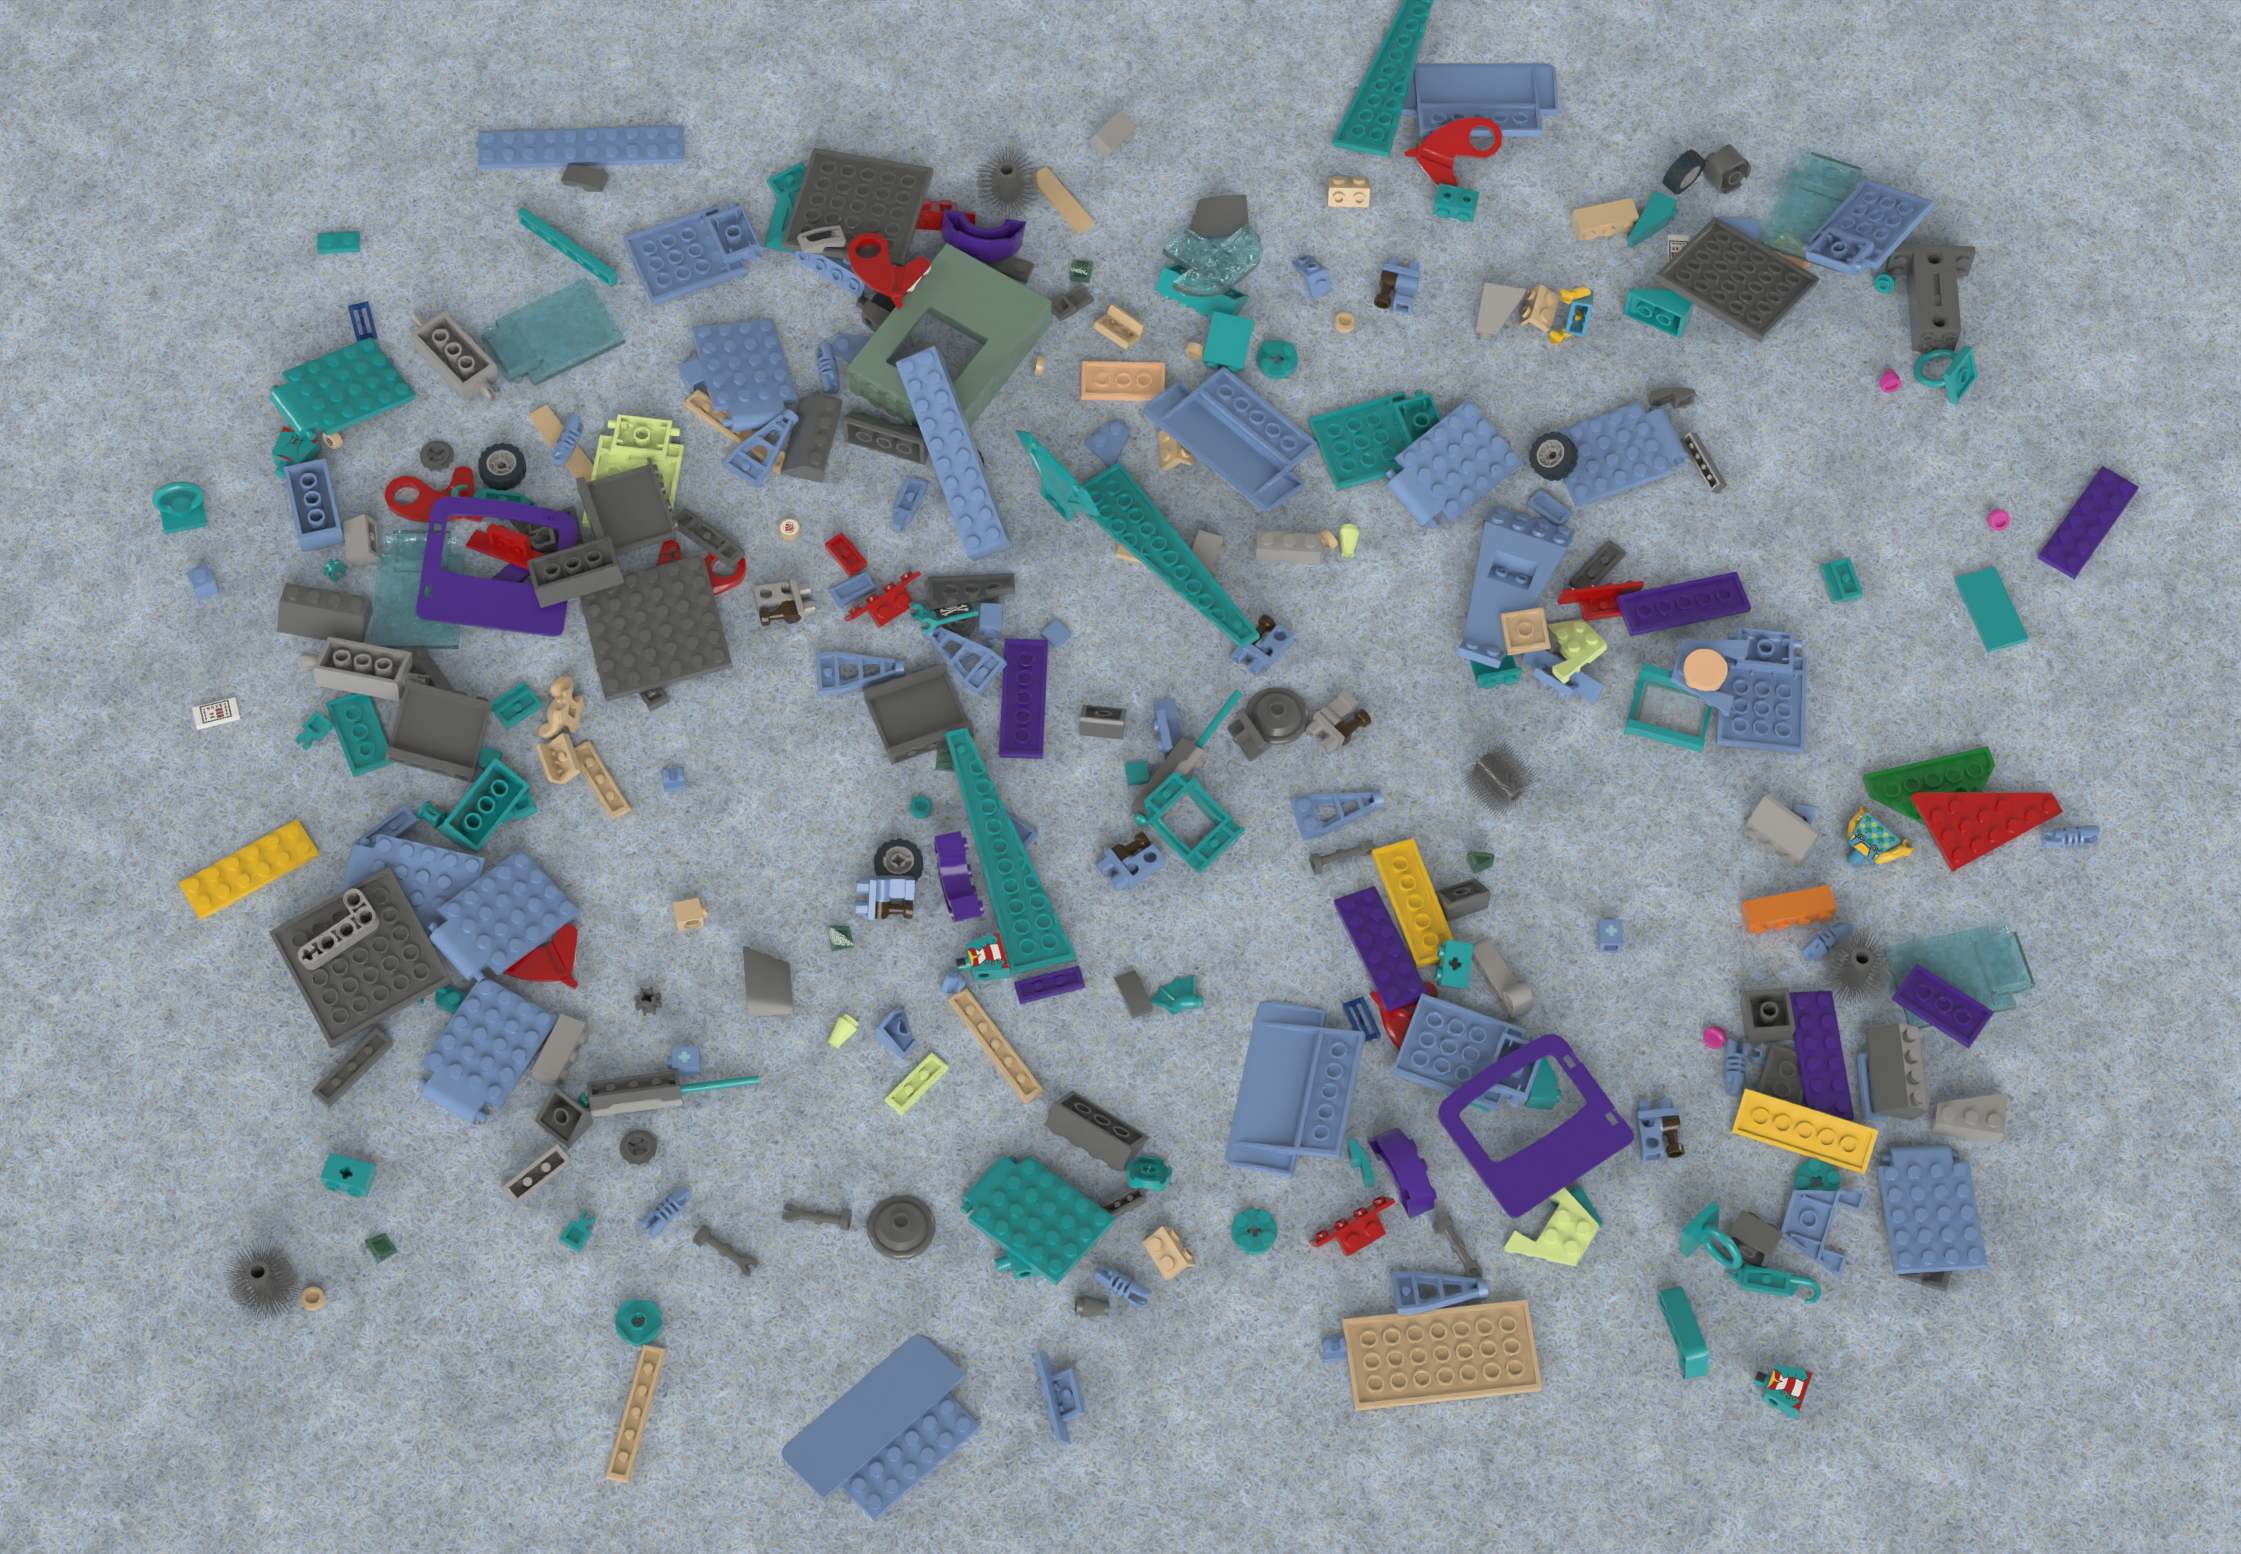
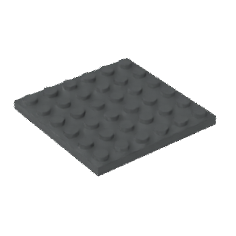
(861, 198)
(1737, 279)
(656, 628)
(373, 975)

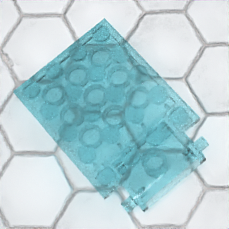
(1808, 202)
(552, 335)
(397, 590)
(1971, 961)

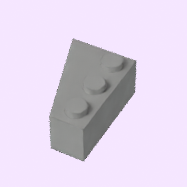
(1972, 1118)

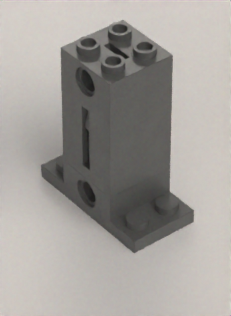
(1932, 291)

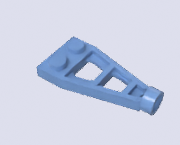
(748, 468)
(984, 671)
(829, 678)
(1308, 818)
(1407, 1295)

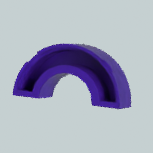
(980, 242)
(955, 877)
(1406, 1169)

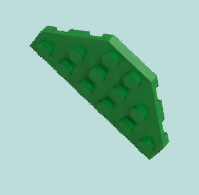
(1946, 774)

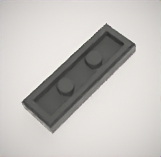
(1598, 566)

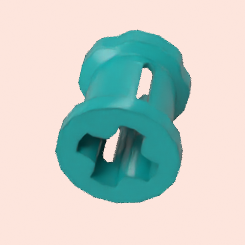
(437, 816)

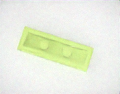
(916, 1083)

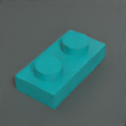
(338, 242)

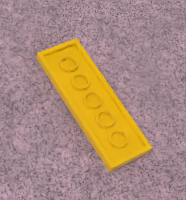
(248, 869)
(1412, 900)
(1805, 1131)

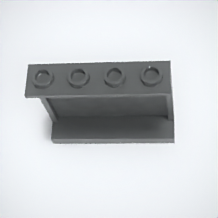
(629, 508)
(916, 712)
(439, 730)

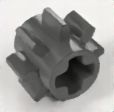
(654, 1003)

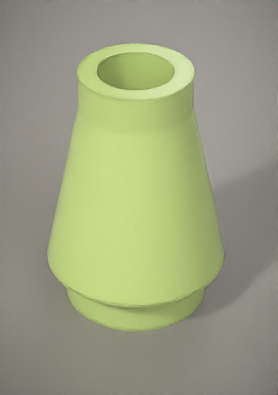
(1348, 539)
(843, 1029)

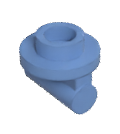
(953, 982)

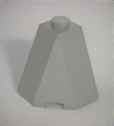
(1496, 308)

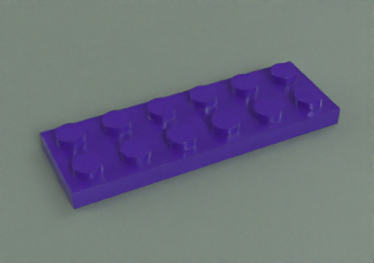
(2088, 522)
(1683, 603)
(1023, 699)
(1380, 948)
(1820, 1054)

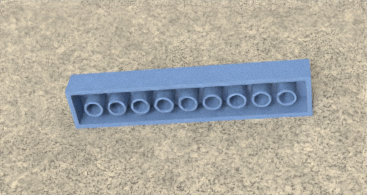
(954, 453)

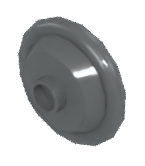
(1279, 714)
(901, 1227)

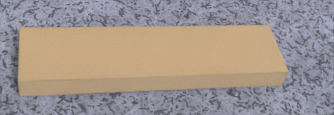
(1062, 201)
(601, 781)

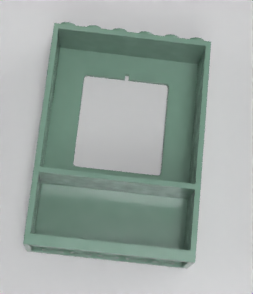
(976, 303)

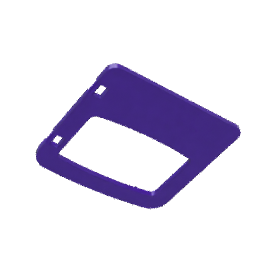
(485, 601)
(1555, 1159)

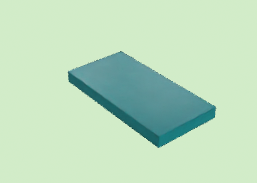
(1991, 609)
(359, 732)

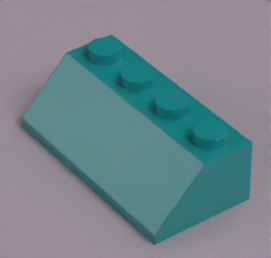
(1227, 303)
(483, 806)

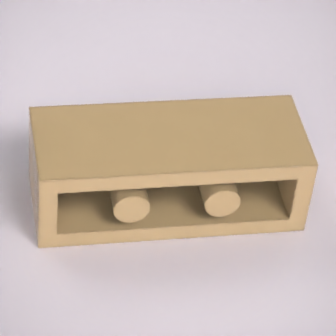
(1604, 219)

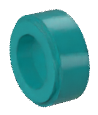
(920, 807)

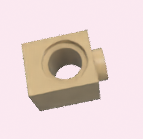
(689, 914)

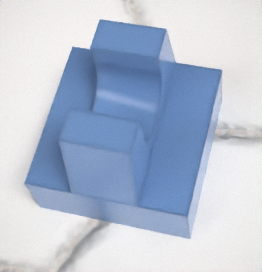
(673, 779)
(1804, 810)
(1334, 1349)

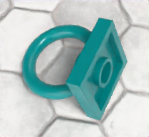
(1957, 376)
(182, 508)
(1702, 1230)

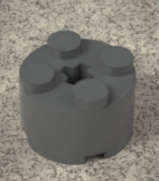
(1726, 169)

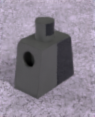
(875, 310)

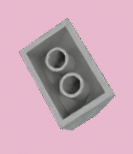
(1782, 832)

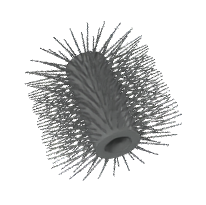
(1007, 176)
(1503, 783)
(1857, 967)
(263, 1280)

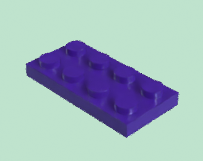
(1942, 1006)

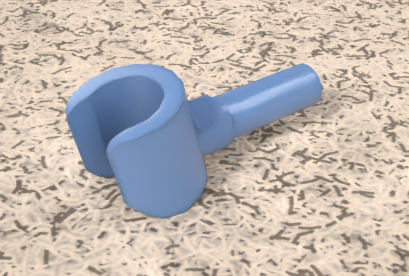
(1757, 1060)

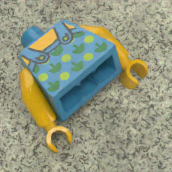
(1578, 313)
(1873, 841)

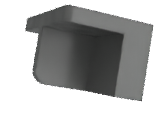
(1248, 735)

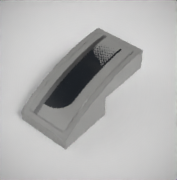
(817, 239)

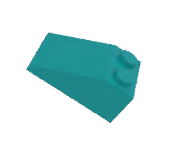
(1659, 309)

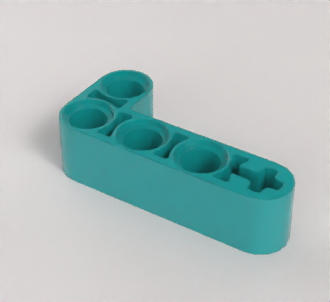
(1685, 1332)

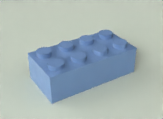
(314, 504)

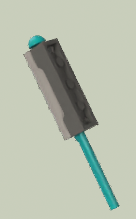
(1183, 759)
(647, 1092)

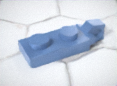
(908, 502)

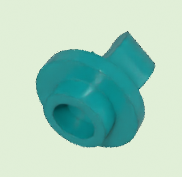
(1884, 283)
(330, 568)

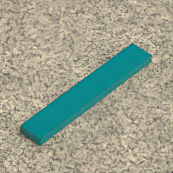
(567, 247)

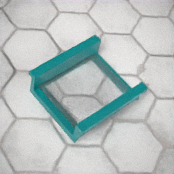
(1667, 711)

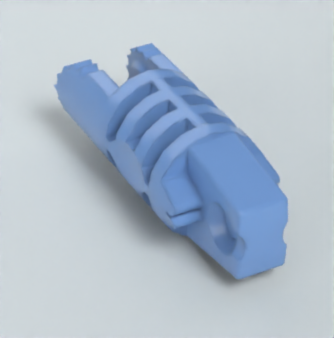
(828, 368)
(567, 440)
(2070, 836)
(1821, 942)
(1735, 1066)
(665, 1211)
(1123, 1286)

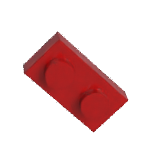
(846, 554)

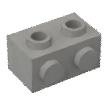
(1113, 134)
(361, 540)

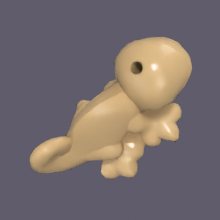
(563, 709)

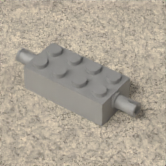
(455, 356)
(362, 668)

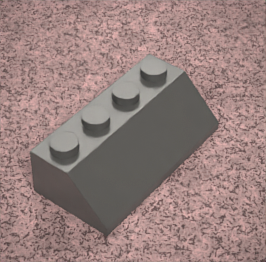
(885, 437)
(812, 438)
(575, 571)
(323, 613)
(1896, 1071)
(1095, 1130)

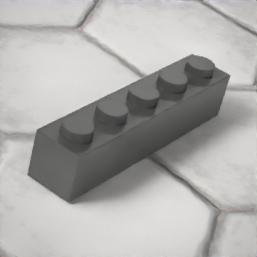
(1703, 462)
(1125, 1202)

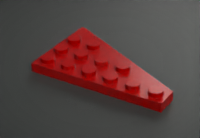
(1977, 823)

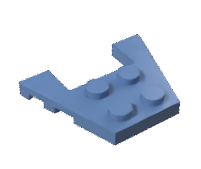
(1732, 648)
(1810, 1220)

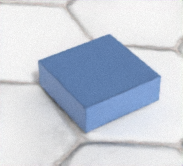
(1056, 634)

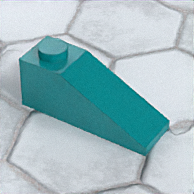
(1654, 218)
(1545, 1087)

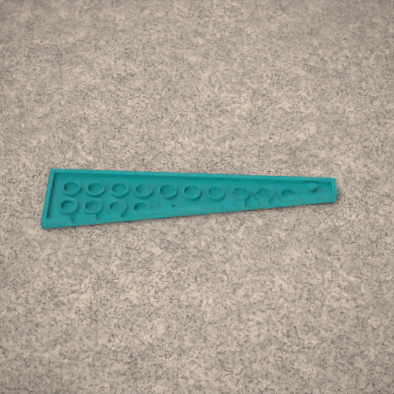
(1379, 102)
(1144, 532)
(1020, 905)

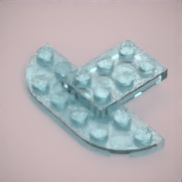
(1214, 268)

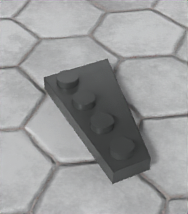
(962, 589)

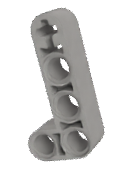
(336, 932)
(1511, 996)

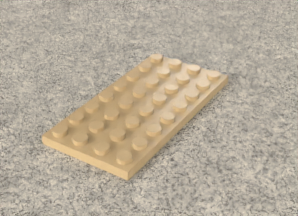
(1441, 1355)

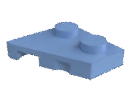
(848, 346)
(1109, 442)

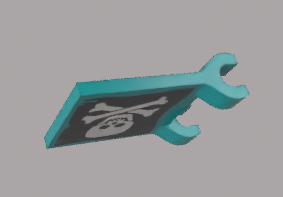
(940, 615)

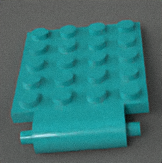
(340, 390)
(1366, 437)
(1035, 1215)

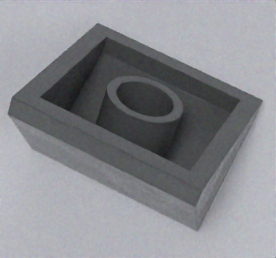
(1102, 722)
(1463, 899)
(564, 1117)

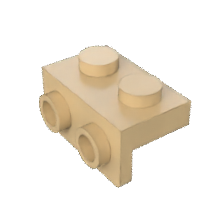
(1348, 191)
(1539, 307)
(1120, 327)
(1172, 452)
(559, 759)
(1168, 1252)

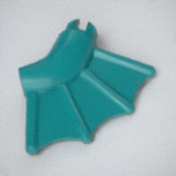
(1178, 995)

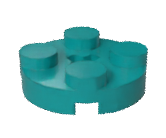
(1278, 348)
(1819, 1170)
(1148, 1173)
(1254, 1218)
(638, 1309)

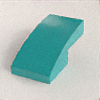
(1359, 1159)

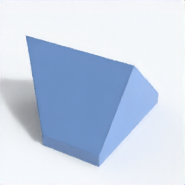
(896, 1033)

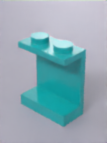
(1228, 342)
(1488, 676)

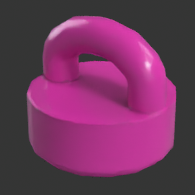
(1889, 381)
(1998, 519)
(1714, 1037)

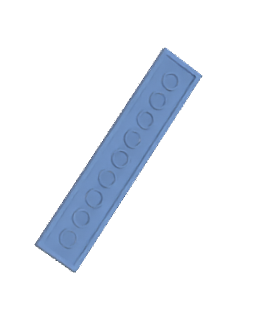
(581, 147)

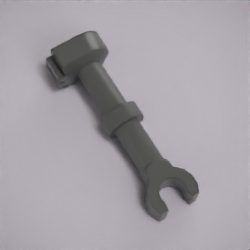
(1317, 861)
(819, 1217)
(1444, 1225)
(704, 1235)

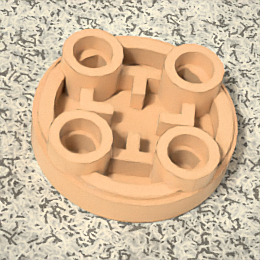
(1705, 670)

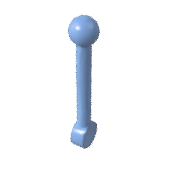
(990, 643)

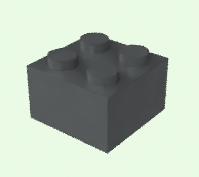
(1767, 1015)
(1755, 1239)

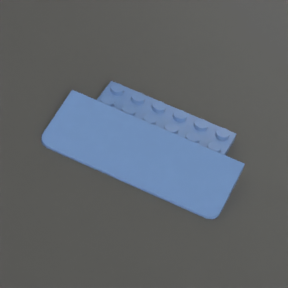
(1503, 92)
(1235, 436)
(1293, 1090)
(885, 1430)

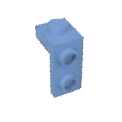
(1315, 274)

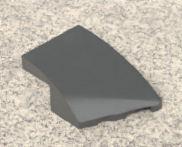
(1220, 216)
(545, 538)
(767, 984)

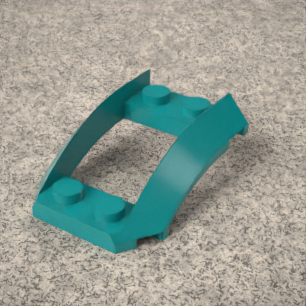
(1214, 843)

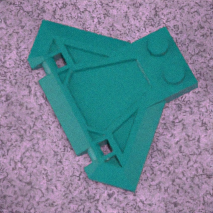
(786, 189)
(1057, 483)

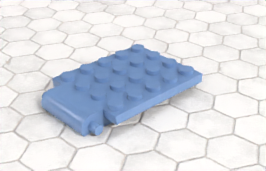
(1866, 228)
(693, 252)
(744, 372)
(1621, 452)
(1452, 466)
(1767, 694)
(425, 872)
(501, 917)
(1455, 1044)
(484, 1050)
(1930, 1210)

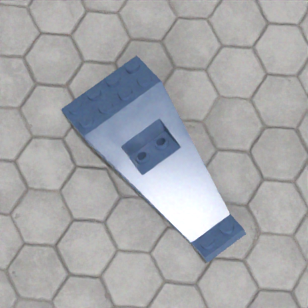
(1510, 576)

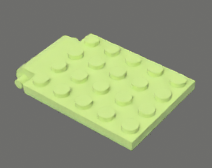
(630, 447)

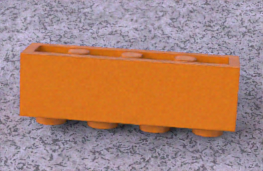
(1788, 909)

